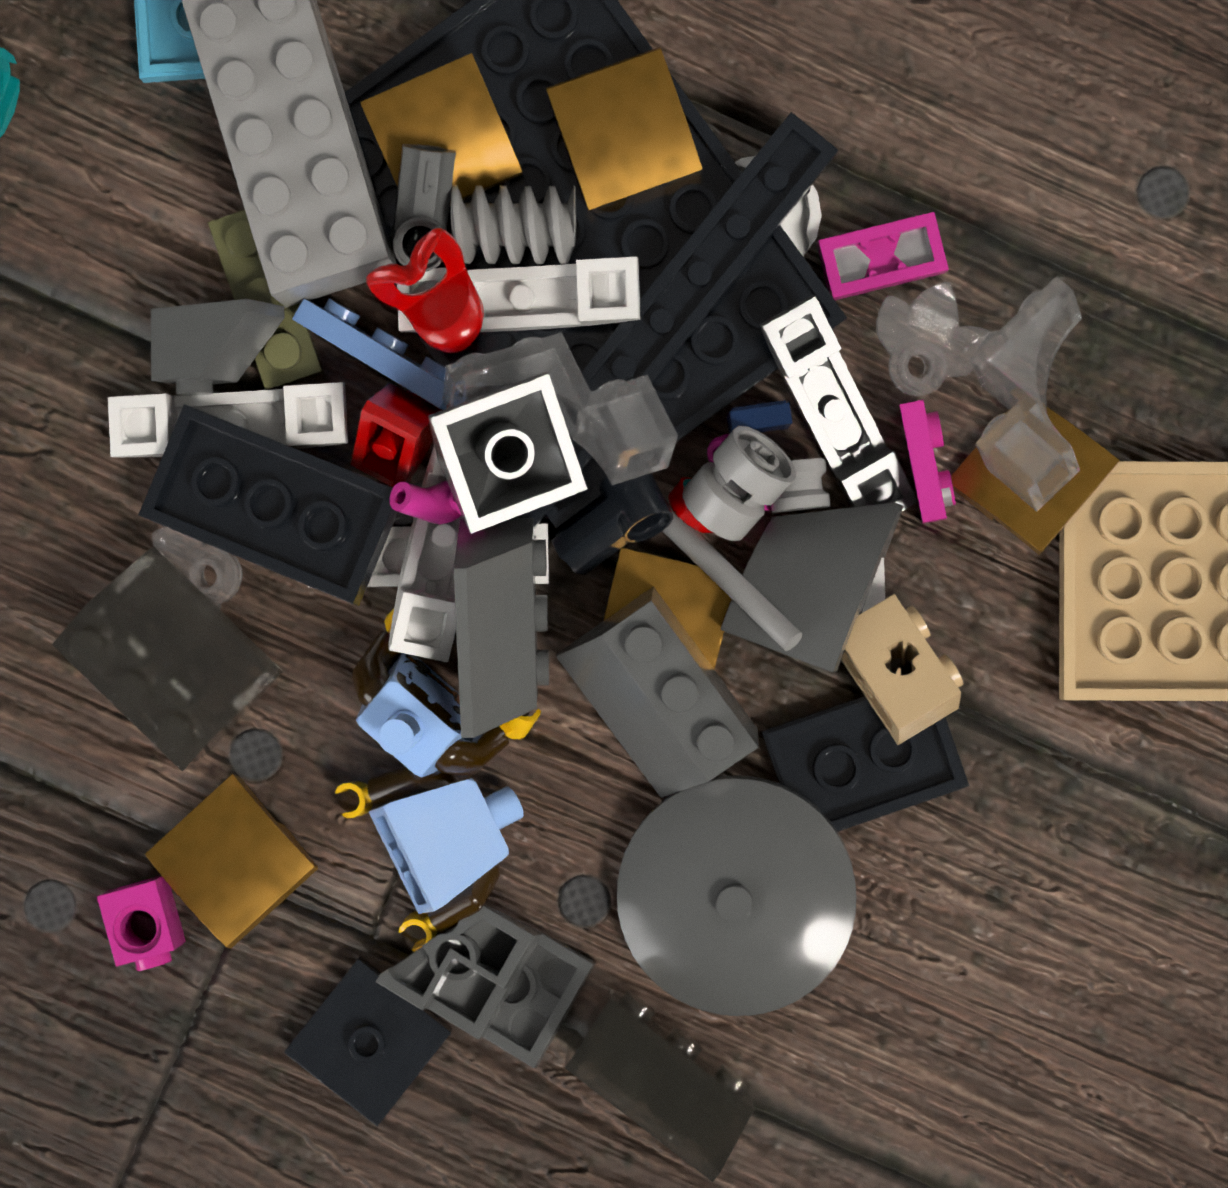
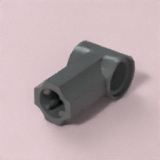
(422, 195)

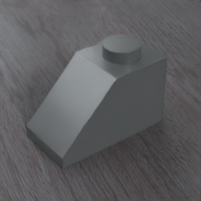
(209, 342)

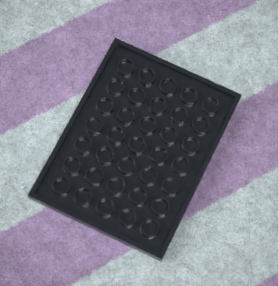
(522, 52)

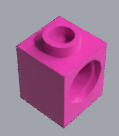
(153, 897)

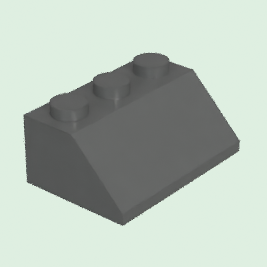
(499, 623)
(660, 696)

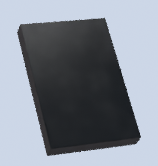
(854, 766)

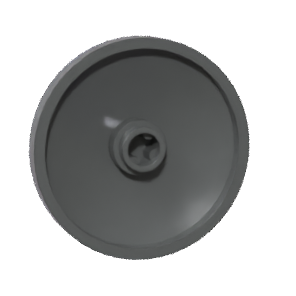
(736, 896)

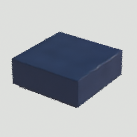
(761, 417)

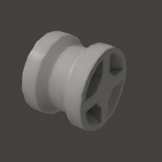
(806, 489)

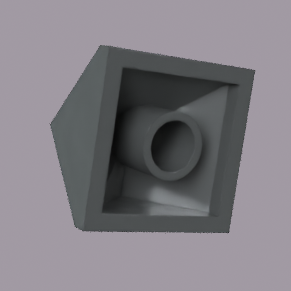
(506, 452)

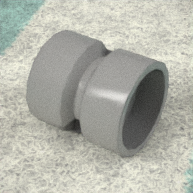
(734, 488)

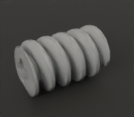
(514, 225)

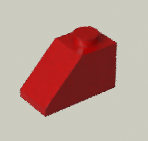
(393, 435)

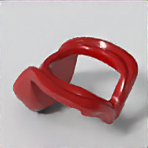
(443, 315)

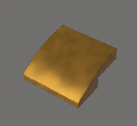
(450, 112)
(624, 128)
(1000, 503)
(685, 589)
(231, 861)

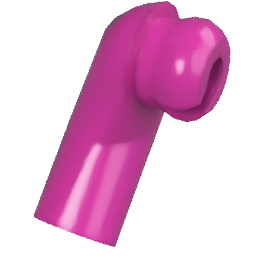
(429, 504)

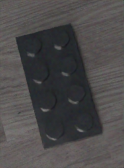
(271, 505)

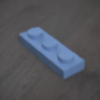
(379, 351)

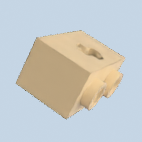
(901, 701)

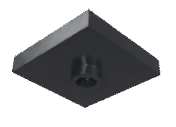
(367, 1042)

